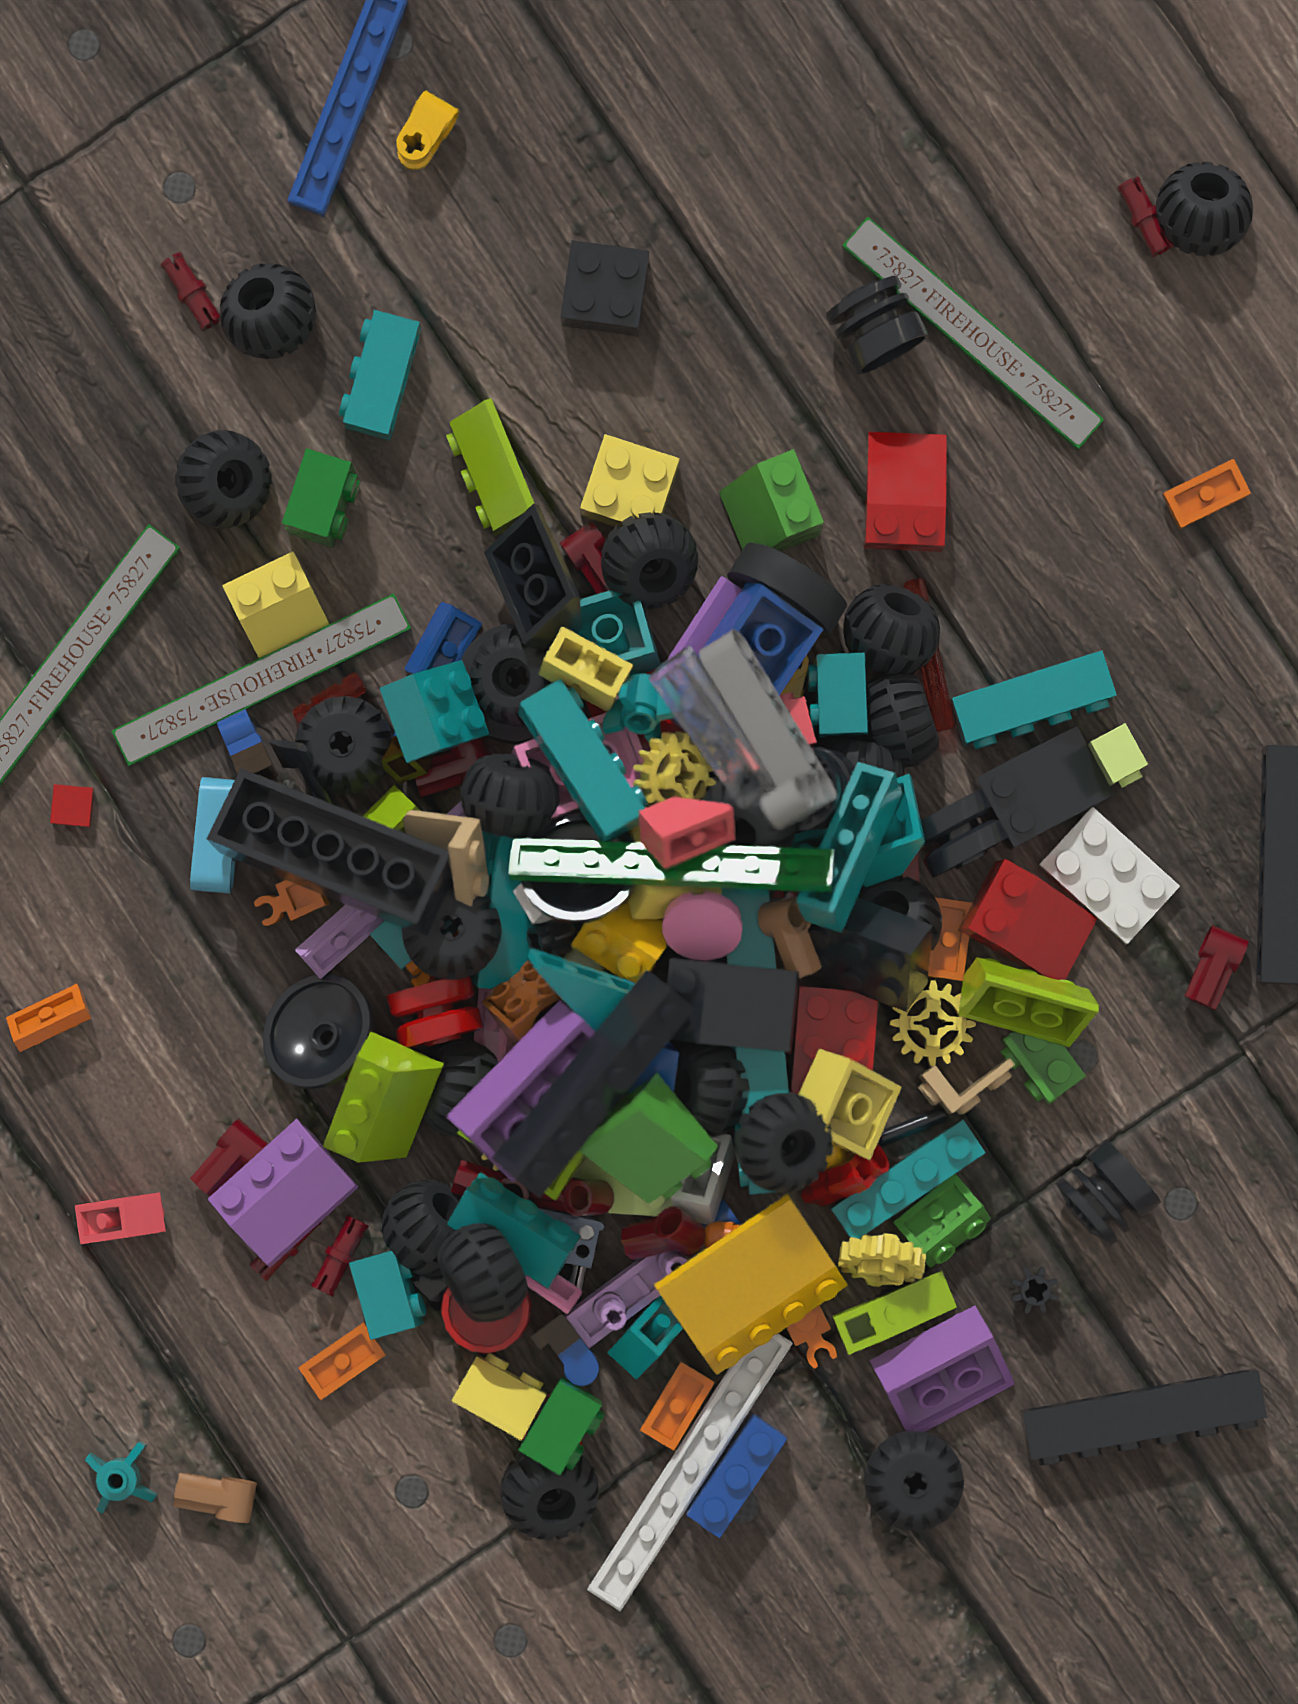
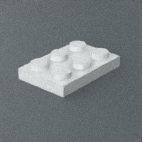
(1109, 875)

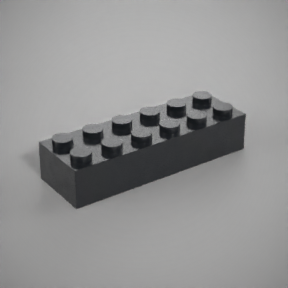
(332, 851)

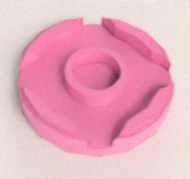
(702, 925)

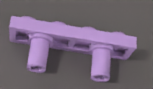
(623, 1295)

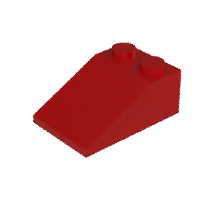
(905, 492)
(1028, 921)

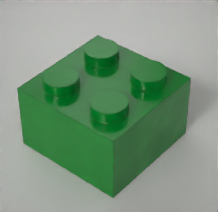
(320, 498)
(561, 1426)

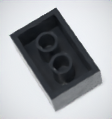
(875, 954)

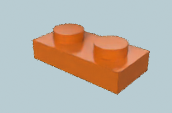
(1206, 494)
(950, 953)
(48, 1017)
(342, 1361)
(677, 1406)

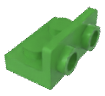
(1044, 1063)
(943, 1220)

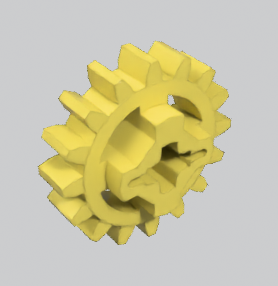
(671, 771)
(932, 1042)
(882, 1260)

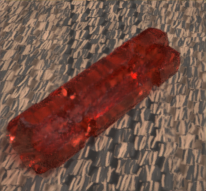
(351, 686)

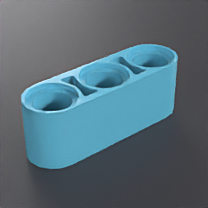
(209, 868)

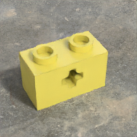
(586, 668)

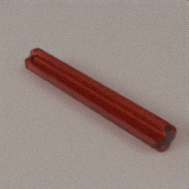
(934, 674)

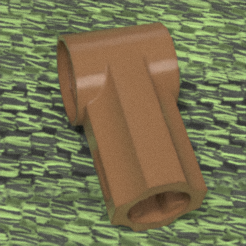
(786, 924)
(225, 1497)

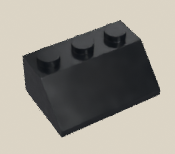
(535, 580)

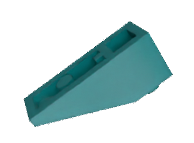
(584, 989)

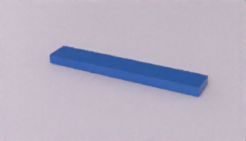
(346, 105)

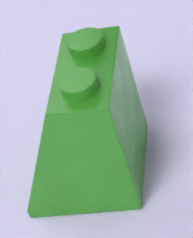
(773, 504)
(651, 1142)

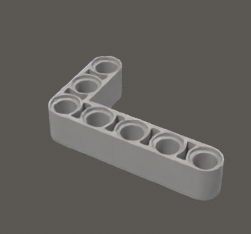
(770, 730)

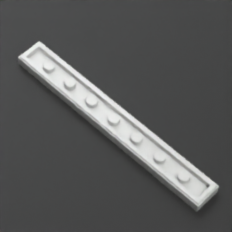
(686, 1472)

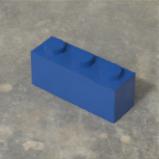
(736, 1475)

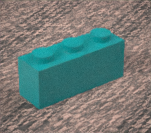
(380, 374)
(534, 1236)

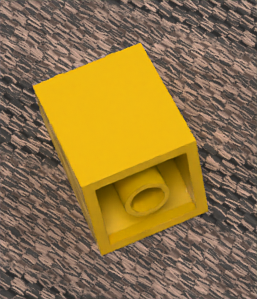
(623, 943)

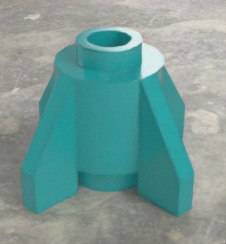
(638, 709)
(131, 1478)

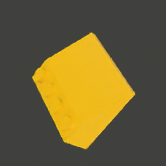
(751, 1284)

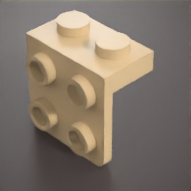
(465, 846)
(938, 1090)

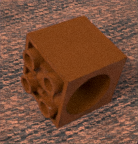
(519, 1001)

